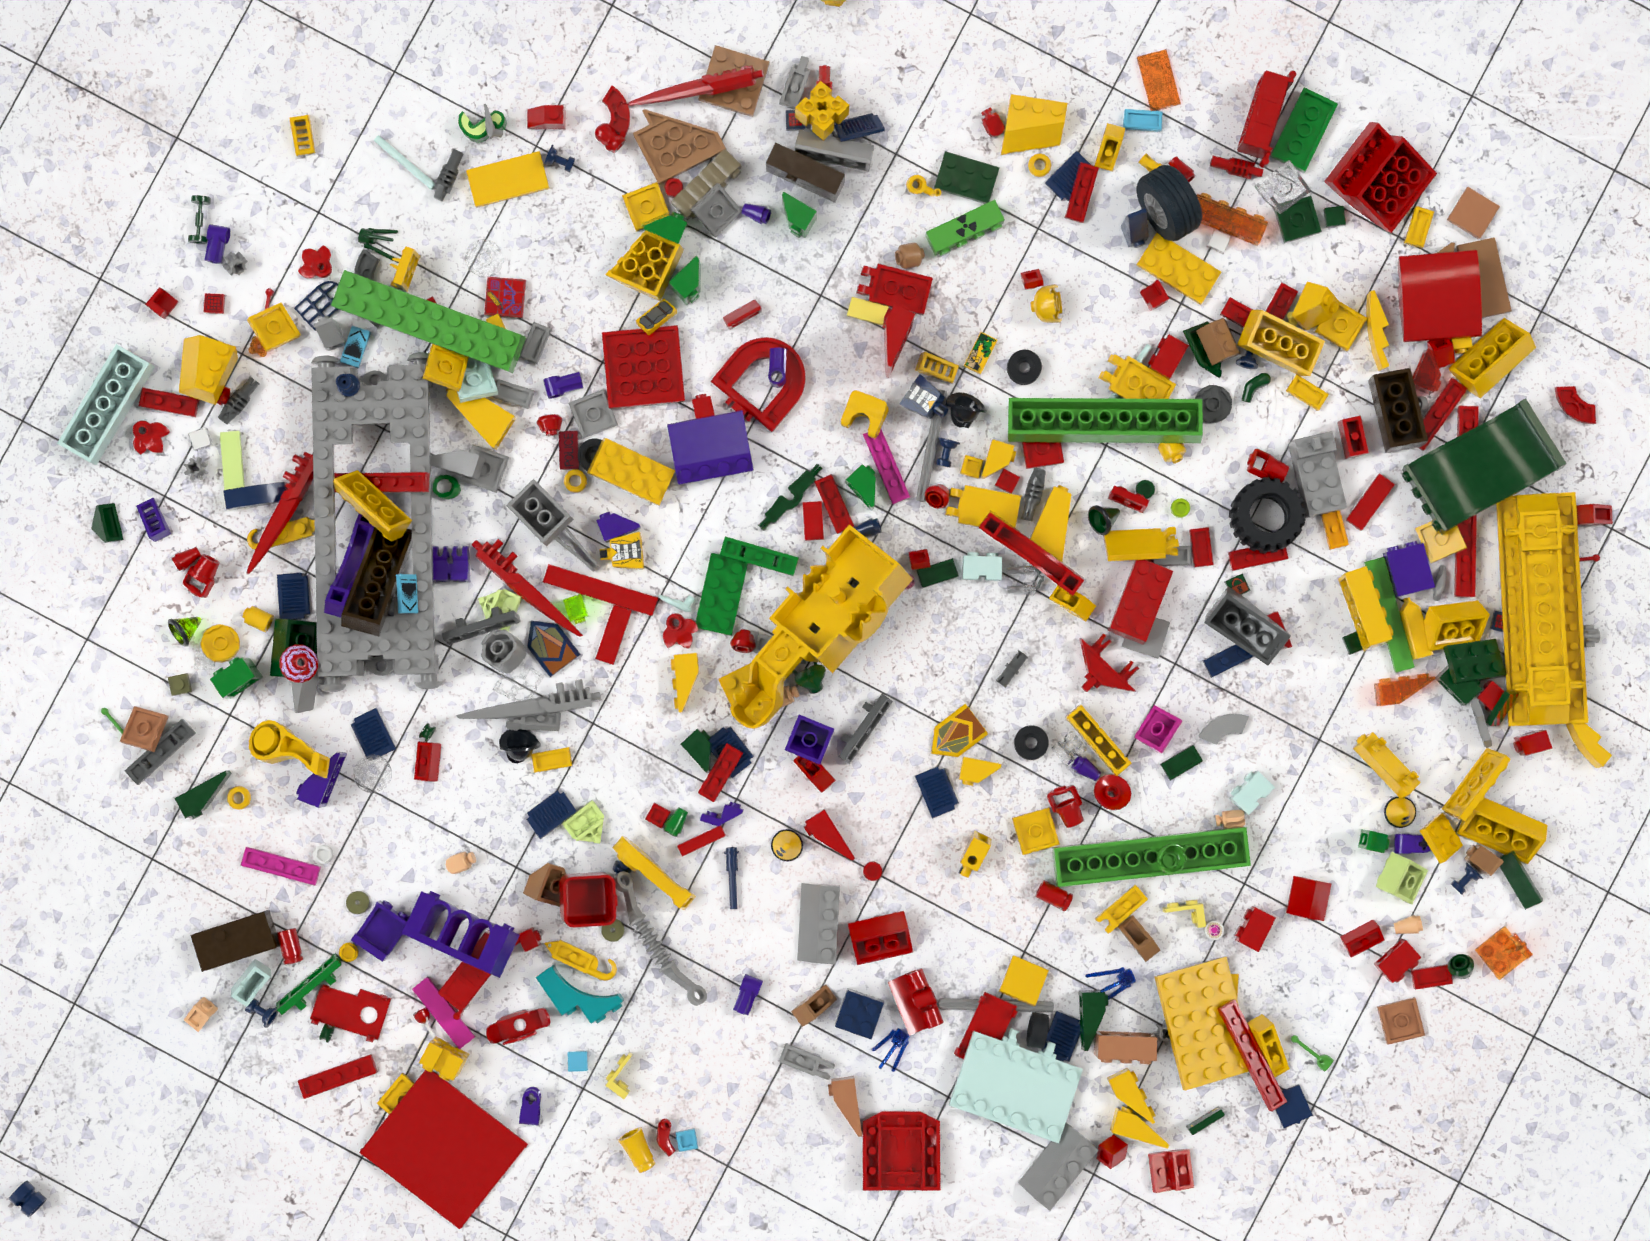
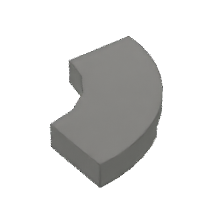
(1481, 723)
(1222, 726)

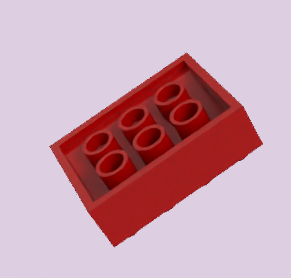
(897, 327)

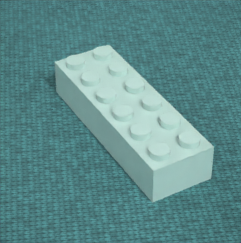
(106, 404)

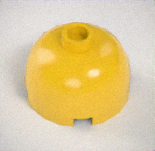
(1047, 304)

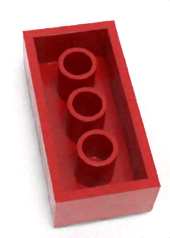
(1140, 601)

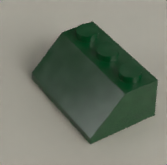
(291, 633)

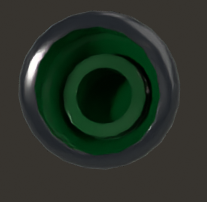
(1102, 518)

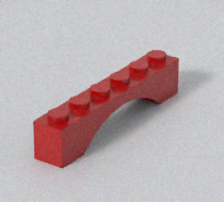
(1031, 552)

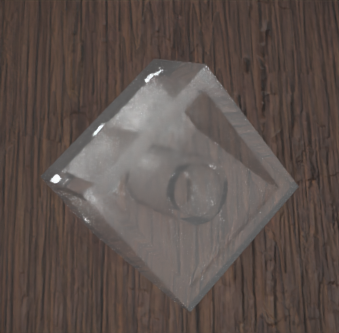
(1283, 187)

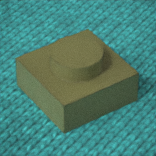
(179, 684)

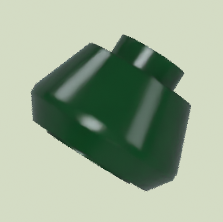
(1461, 966)

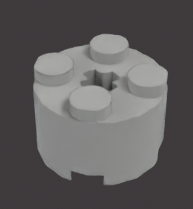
(502, 651)

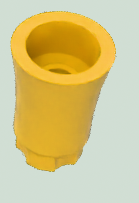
(637, 1149)

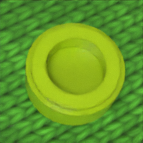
(1180, 508)

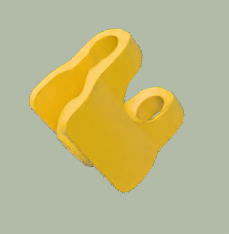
(865, 405)

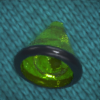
(184, 628)

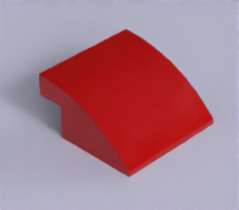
(1391, 165)
(1440, 296)

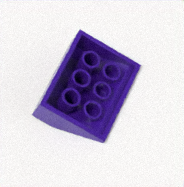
(710, 447)

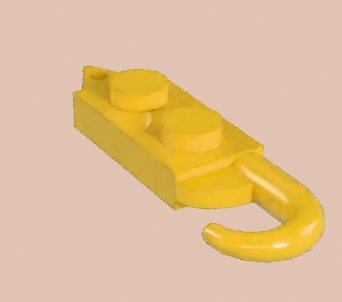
(292, 532)
(579, 959)

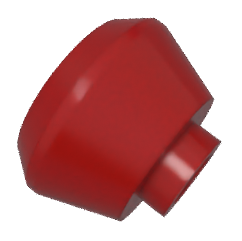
(550, 424)
(937, 496)
(743, 641)

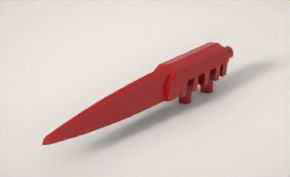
(707, 85)
(290, 499)
(506, 571)

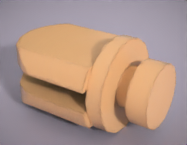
(788, 695)
(1231, 819)
(460, 862)

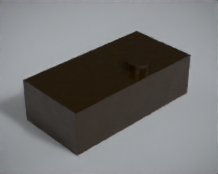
(805, 172)
(1397, 410)
(235, 940)

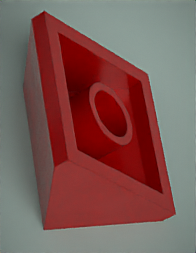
(1308, 898)

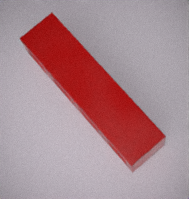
(701, 840)

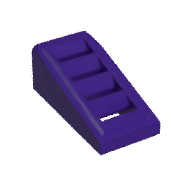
(159, 530)

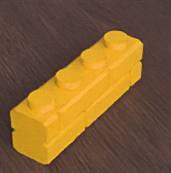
(1098, 740)

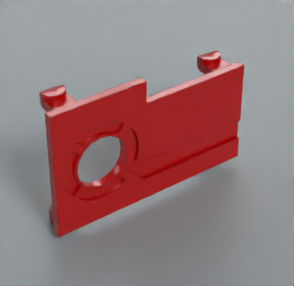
(344, 1011)
(989, 1019)

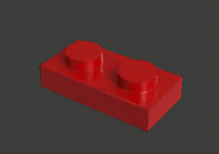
(1124, 497)

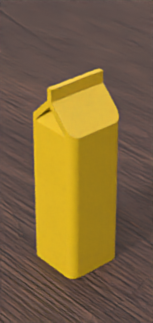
(1414, 629)

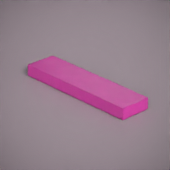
(887, 467)
(280, 866)
(443, 1013)

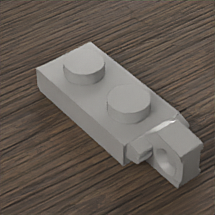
(795, 84)

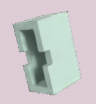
(984, 566)
(1253, 788)
(250, 982)

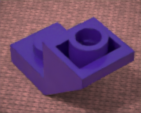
(729, 812)

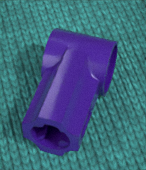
(217, 238)
(777, 364)
(557, 386)
(748, 991)

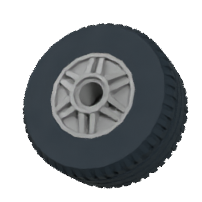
(1169, 202)

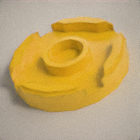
(220, 643)

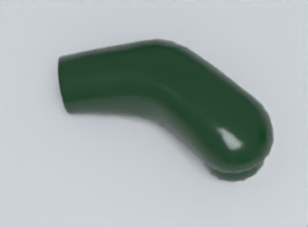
(1253, 385)

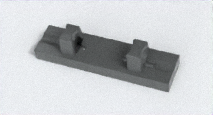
(481, 627)
(865, 729)
(150, 761)

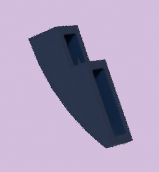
(253, 495)

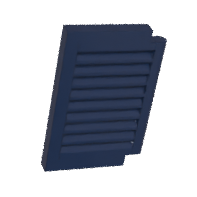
(859, 127)
(1063, 179)
(293, 596)
(372, 733)
(729, 736)
(937, 791)
(550, 813)
(1065, 1034)

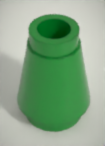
(676, 822)

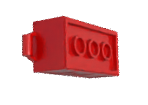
(1264, 115)
(466, 981)

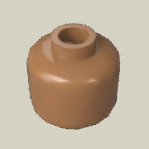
(909, 255)

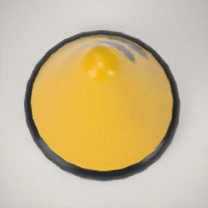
(1400, 812)
(787, 845)

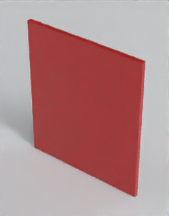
(443, 1148)

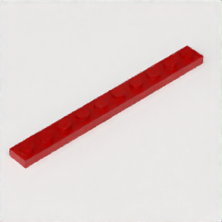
(1466, 559)

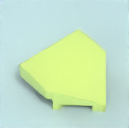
(503, 599)
(586, 823)

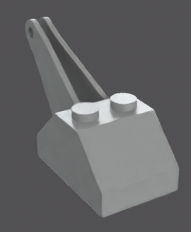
(545, 517)

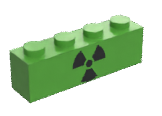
(965, 227)

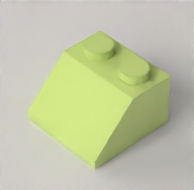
(1401, 878)

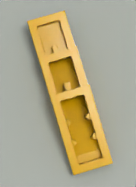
(1375, 324)

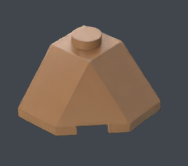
(544, 884)

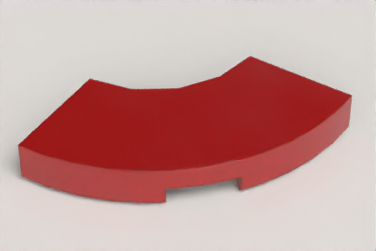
(618, 110)
(1575, 406)

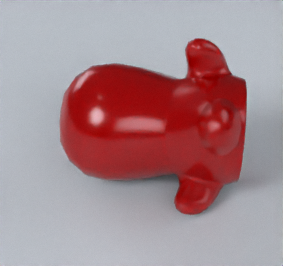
(607, 136)

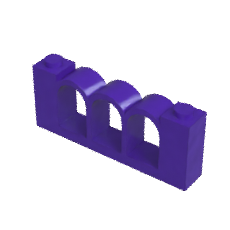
(496, 950)

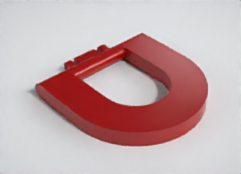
(742, 360)

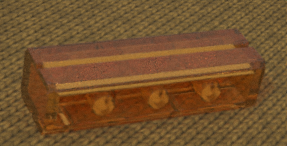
(1231, 220)

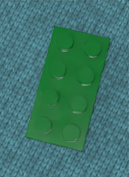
(1304, 129)
(721, 594)

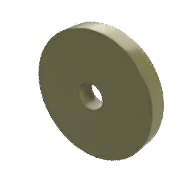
(351, 902)
(613, 936)

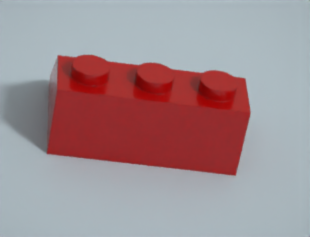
(880, 937)

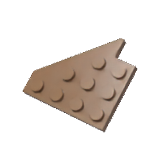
(675, 145)

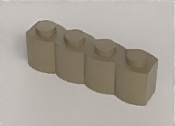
(718, 171)

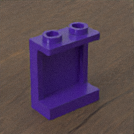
(1409, 568)
(381, 930)

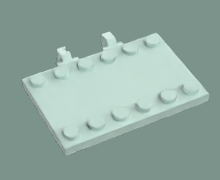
(1016, 1085)

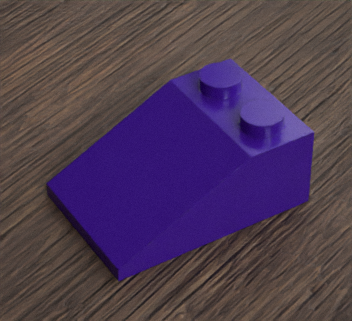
(317, 789)

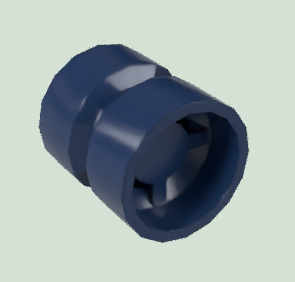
(27, 1198)

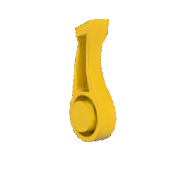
(276, 743)
(638, 860)

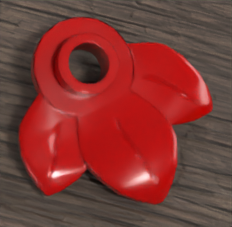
(314, 261)
(151, 439)
(682, 633)

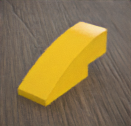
(1587, 742)

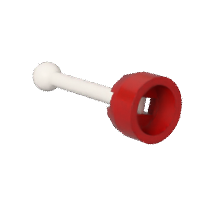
(422, 1016)

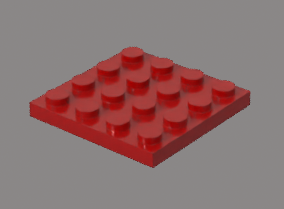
(643, 367)

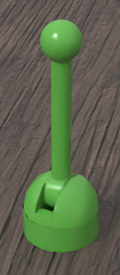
(1323, 1061)

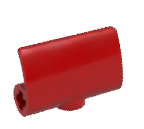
(915, 1001)

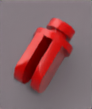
(992, 123)

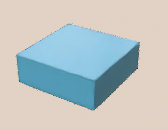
(577, 1061)
(686, 1140)

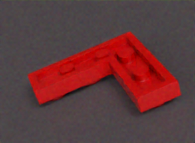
(1277, 307)

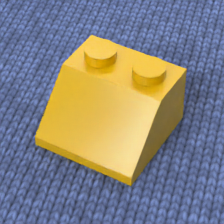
(1315, 306)

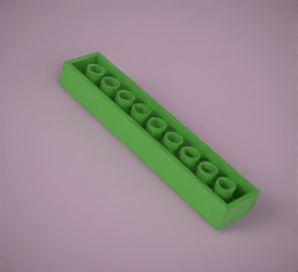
(428, 321)
(1105, 420)
(1138, 856)

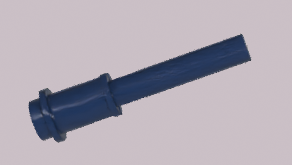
(732, 867)

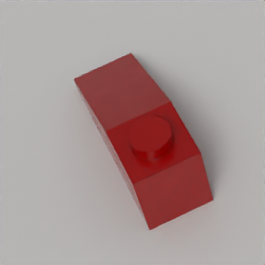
(825, 831)

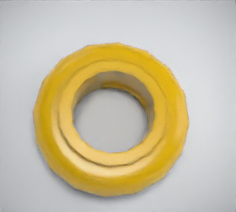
(1039, 173)
(575, 489)
(247, 797)

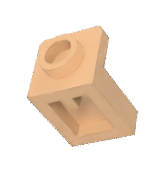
(200, 1014)

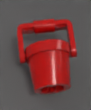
(1271, 468)
(204, 572)
(1069, 809)

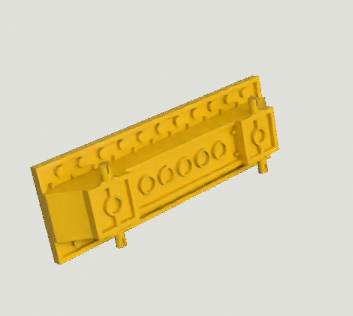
(1542, 609)

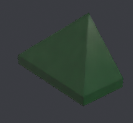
(107, 523)

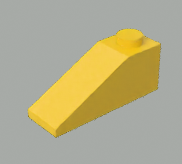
(1269, 1043)
(1130, 1125)

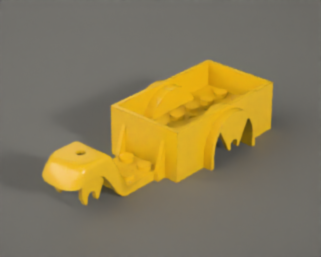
(841, 612)

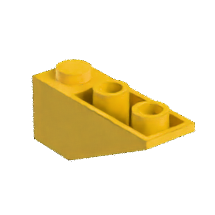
(686, 673)
(1125, 1089)

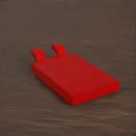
(896, 287)

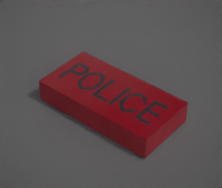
(568, 450)

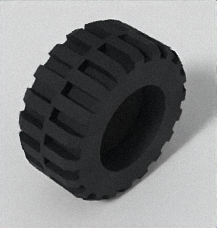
(1284, 497)

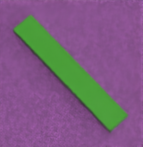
(1398, 646)

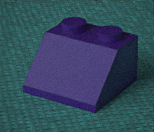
(809, 739)

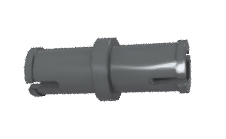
(1012, 668)

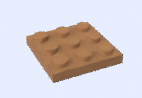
(739, 100)

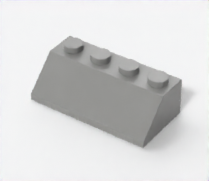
(833, 151)
(818, 923)
(1058, 1167)

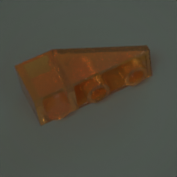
(1395, 692)

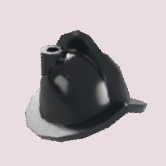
(964, 409)
(518, 744)

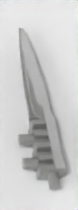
(557, 702)

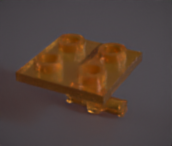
(1503, 952)

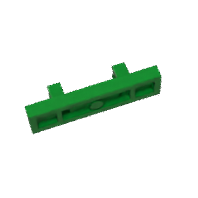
(759, 556)
(296, 995)

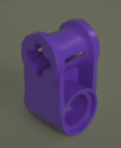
(1409, 844)
(530, 1109)

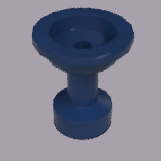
(553, 157)
(1247, 361)
(347, 384)
(948, 445)
(1470, 874)
(268, 1015)

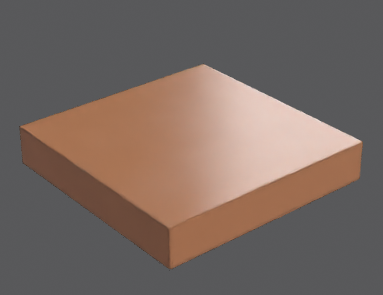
(1473, 213)
(144, 729)
(1401, 1021)

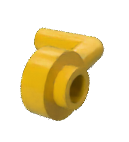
(922, 187)

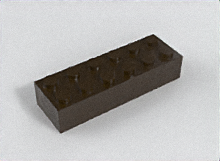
(376, 583)

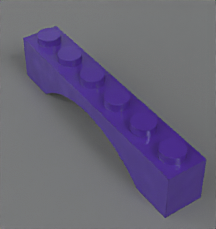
(350, 565)

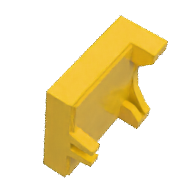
(405, 268)

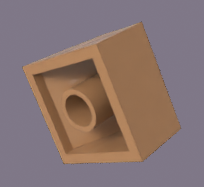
(1218, 341)

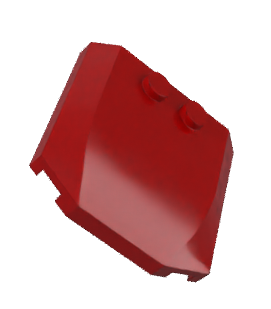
(901, 1152)

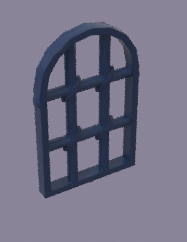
(312, 303)

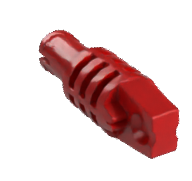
(1236, 167)

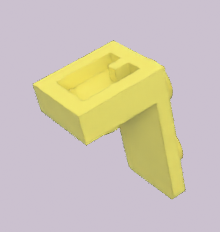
(1197, 916)
(618, 1087)

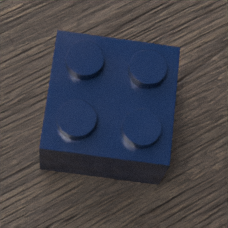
(859, 1013)

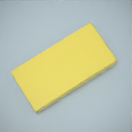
(867, 311)

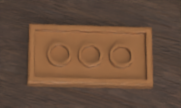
(1493, 286)

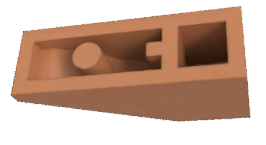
(845, 1097)

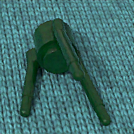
(369, 237)

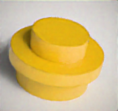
(348, 952)

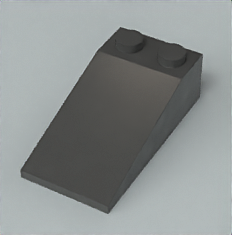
(1246, 626)

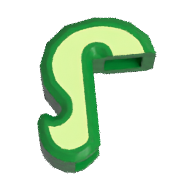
(477, 132)

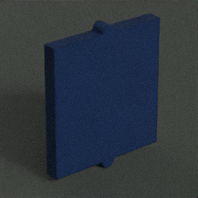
(1295, 1108)

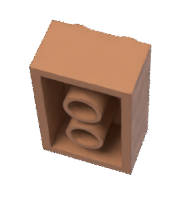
(1125, 1047)

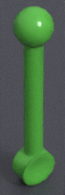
(104, 711)

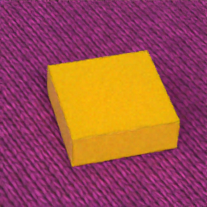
(971, 466)

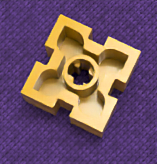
(822, 110)
(444, 1059)

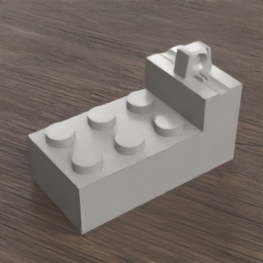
(1317, 474)

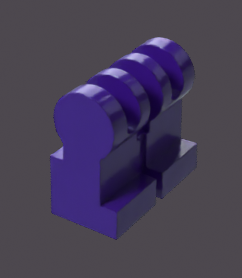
(457, 571)

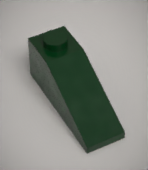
(200, 797)
(1091, 1009)

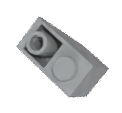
(330, 333)

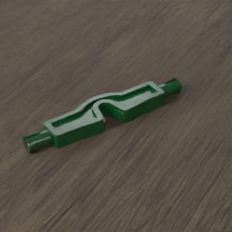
(782, 504)

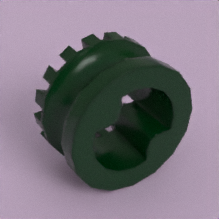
(428, 732)
(326, 1033)

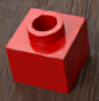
(530, 939)

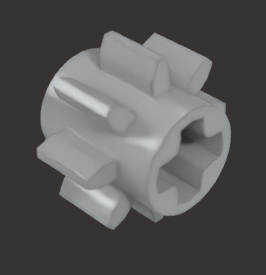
(235, 263)
(197, 463)
(1591, 635)
(1160, 1034)

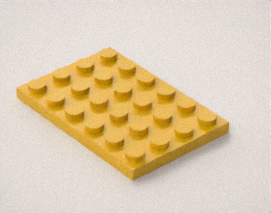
(1195, 1028)

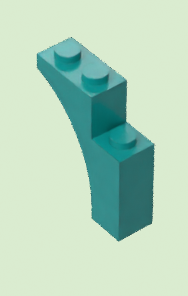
(567, 997)

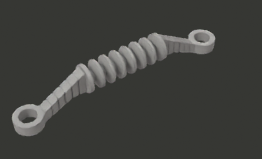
(668, 967)

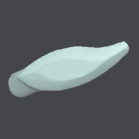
(684, 606)

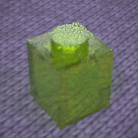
(576, 609)

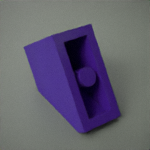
(615, 526)

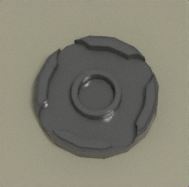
(1215, 403)

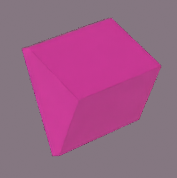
(1158, 729)

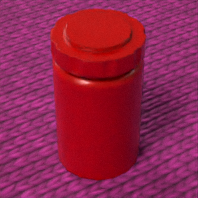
(1054, 895)
(290, 946)

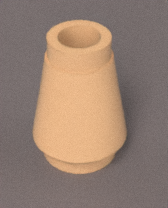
(1409, 925)

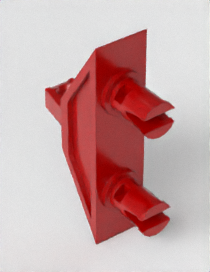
(1100, 672)

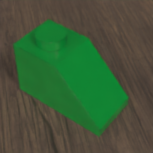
(1373, 841)

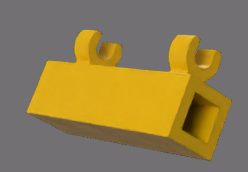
(1386, 764)

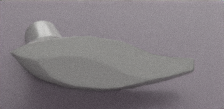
(490, 128)
(1439, 582)

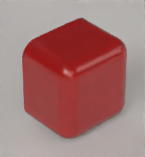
(587, 899)

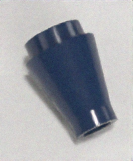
(869, 528)

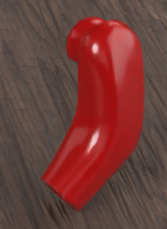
(663, 1140)

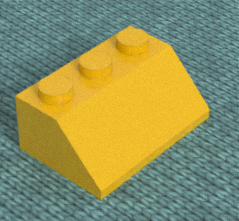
(1454, 624)

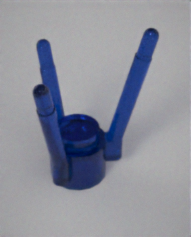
(1124, 979)
(899, 1039)

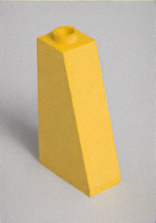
(485, 416)
(1053, 522)

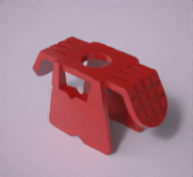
(505, 1029)

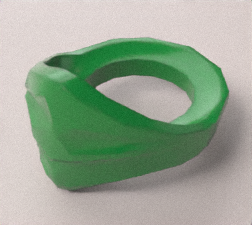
(454, 491)

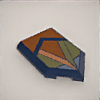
(550, 646)

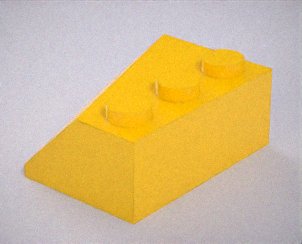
(1033, 124)
(648, 265)
(205, 367)

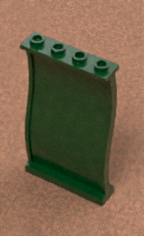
(1483, 467)

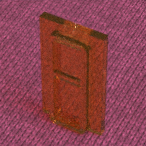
(1158, 80)

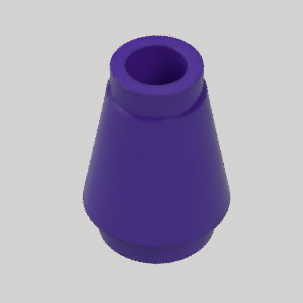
(758, 213)
(1085, 768)

